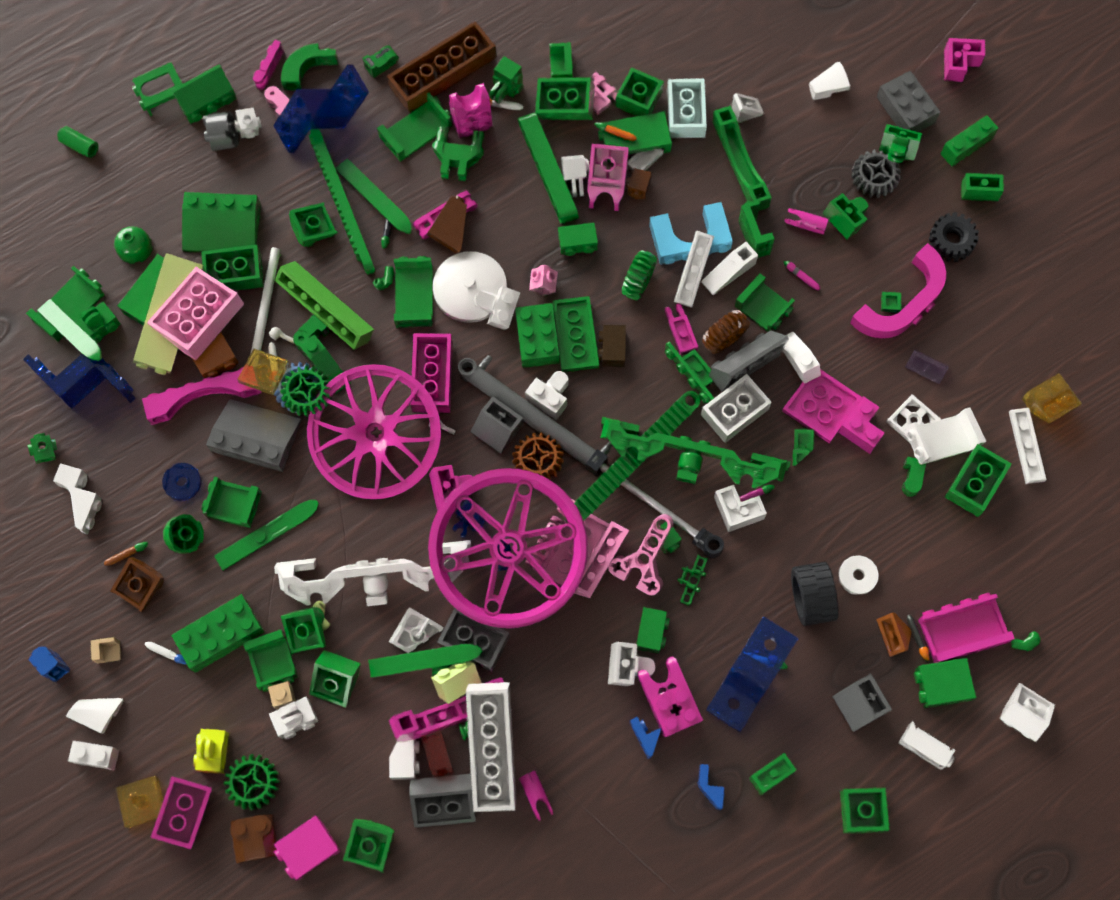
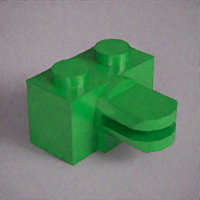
(507, 80)
(900, 143)
(846, 214)
(98, 322)

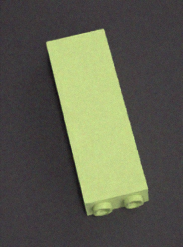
(153, 348)

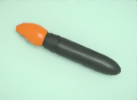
(924, 652)

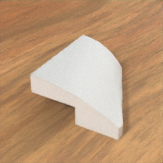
(829, 82)
(413, 630)
(95, 712)

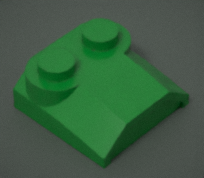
(311, 224)
(304, 629)
(369, 844)

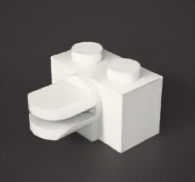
(575, 168)
(499, 306)
(548, 396)
(625, 664)
(293, 718)

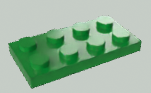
(575, 334)

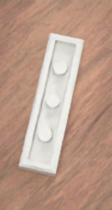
(693, 269)
(1027, 446)

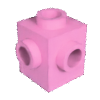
(543, 280)

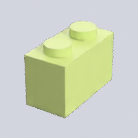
(454, 680)

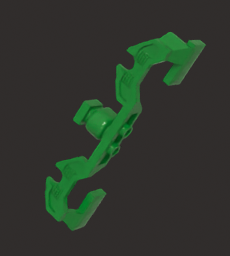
(691, 460)

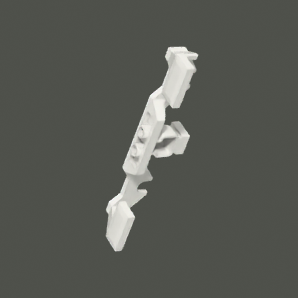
(374, 573)

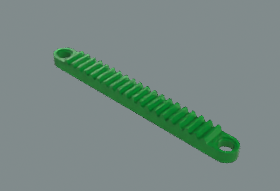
(340, 200)
(624, 466)

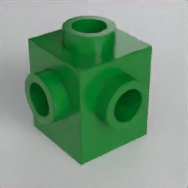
(45, 454)

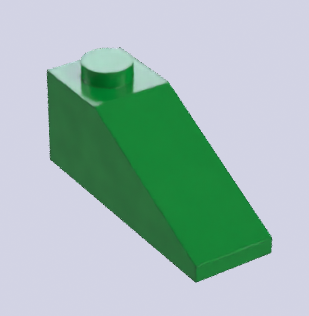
(321, 358)

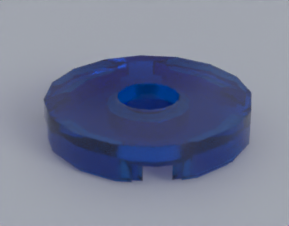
(186, 491)

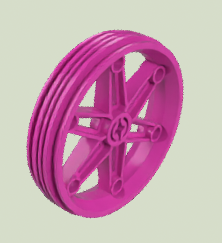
(532, 481)

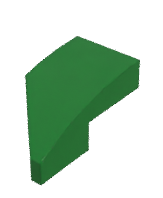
(803, 444)

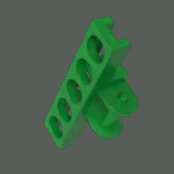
(688, 584)

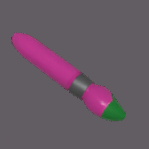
(800, 274)

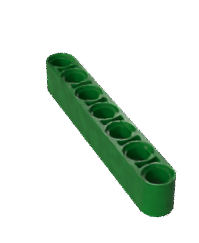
(548, 168)

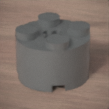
(220, 131)

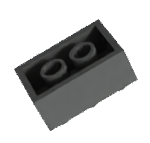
(908, 103)
(467, 631)

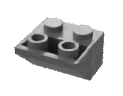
(497, 425)
(862, 703)

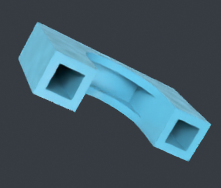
(672, 249)

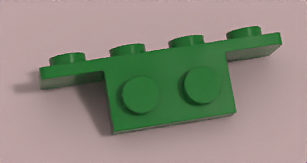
(694, 369)

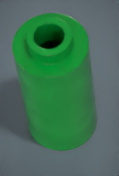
(78, 141)

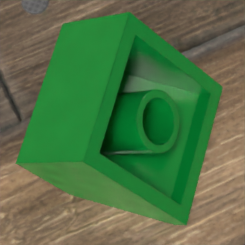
(334, 678)

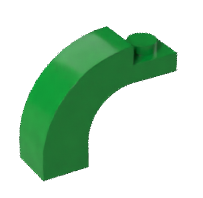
(301, 61)

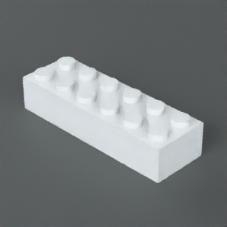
(491, 746)

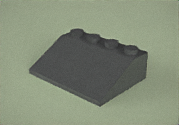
(254, 435)

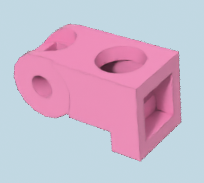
(276, 99)

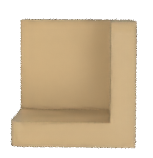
(105, 650)

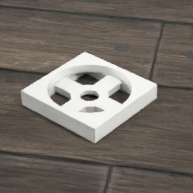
(911, 401)

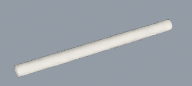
(266, 299)

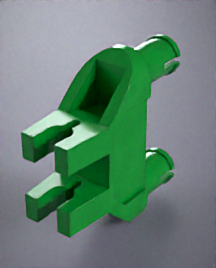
(457, 155)

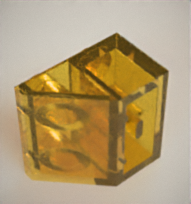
(1051, 399)

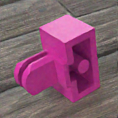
(444, 482)

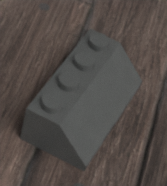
(748, 359)

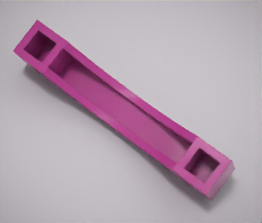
(164, 405)

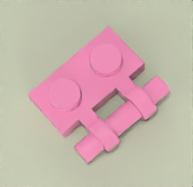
(601, 99)

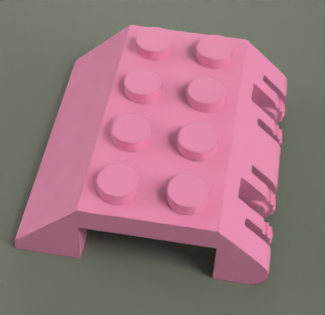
(603, 544)

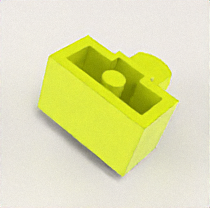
(211, 751)

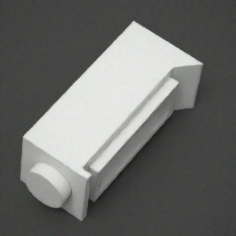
(927, 747)

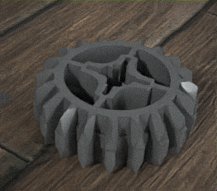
(881, 182)

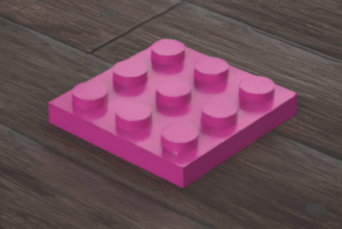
(822, 405)

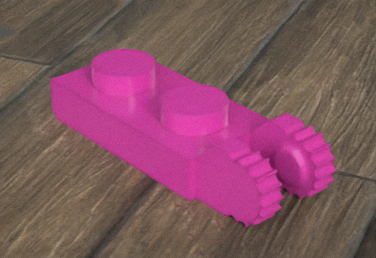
(268, 65)
(681, 330)

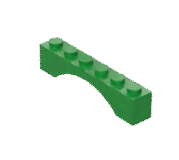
(731, 139)

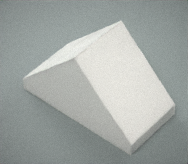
(746, 107)

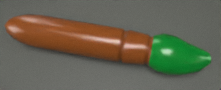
(126, 553)

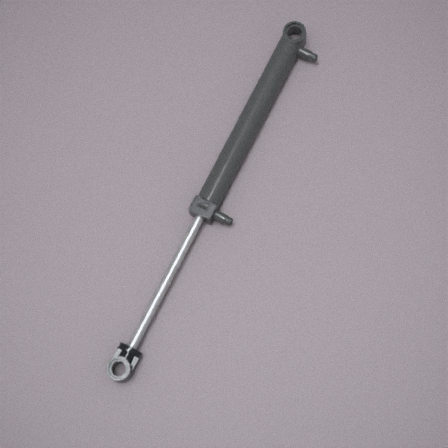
(593, 459)

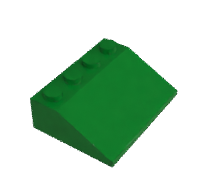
(219, 221)

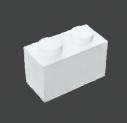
(93, 755)

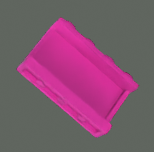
(964, 628)

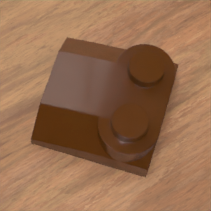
(137, 583)
(253, 837)

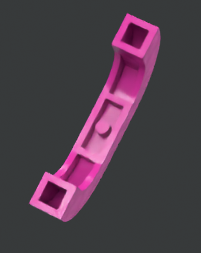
(881, 326)
(410, 726)

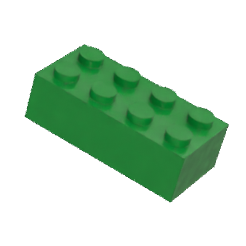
(217, 633)

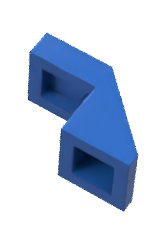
(713, 793)

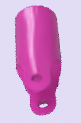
(808, 221)
(534, 791)

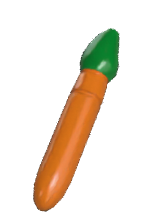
(615, 131)

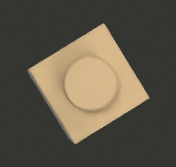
(281, 694)

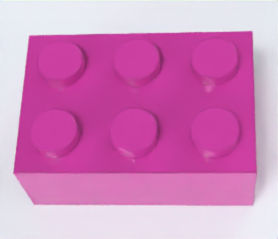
(181, 812)

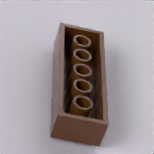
(442, 66)

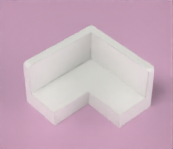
(738, 513)

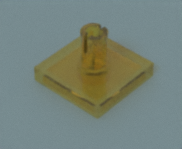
(263, 371)
(140, 801)

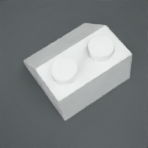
(1027, 712)

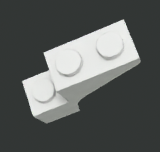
(84, 503)

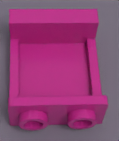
(306, 848)

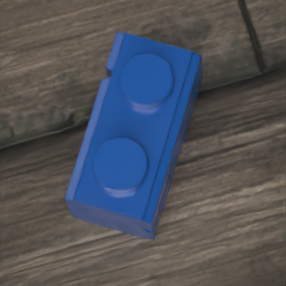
(49, 663)

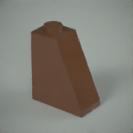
(449, 224)

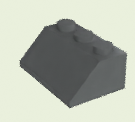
(442, 800)

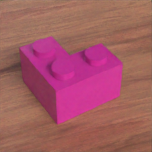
(959, 55)
(858, 426)

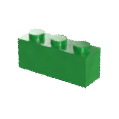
(969, 140)

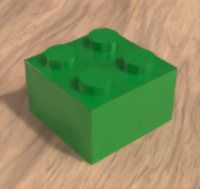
(639, 93)
(864, 810)

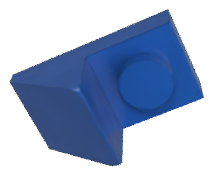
(647, 741)

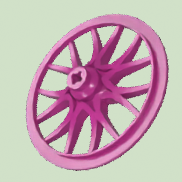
(364, 426)

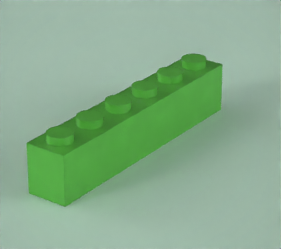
(324, 305)

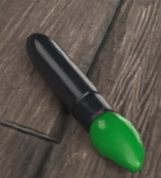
(386, 233)

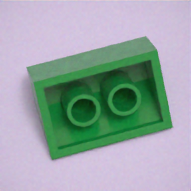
(204, 94)

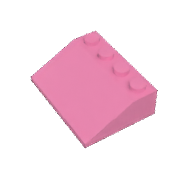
(196, 313)

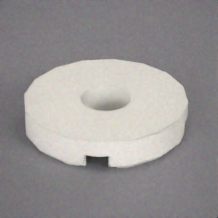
(862, 564)

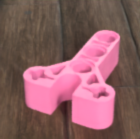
(649, 570)

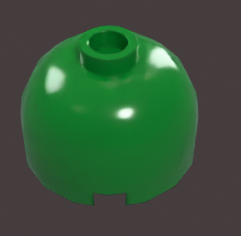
(133, 244)
(183, 534)

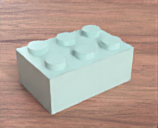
(686, 108)

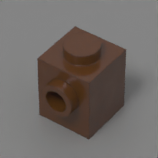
(638, 183)

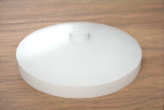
(461, 279)

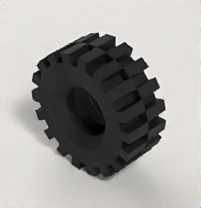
(959, 226)

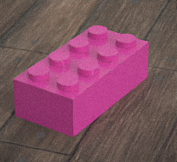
(433, 369)

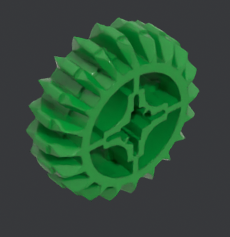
(639, 275)
(289, 396)
(248, 790)

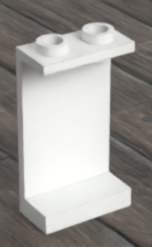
(945, 437)

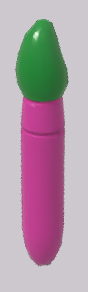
(758, 492)

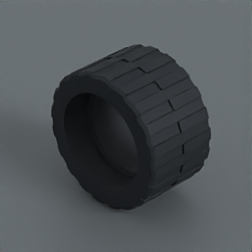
(814, 593)

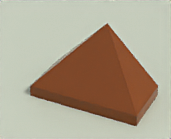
(895, 633)

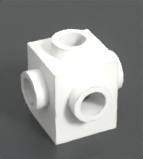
(247, 123)

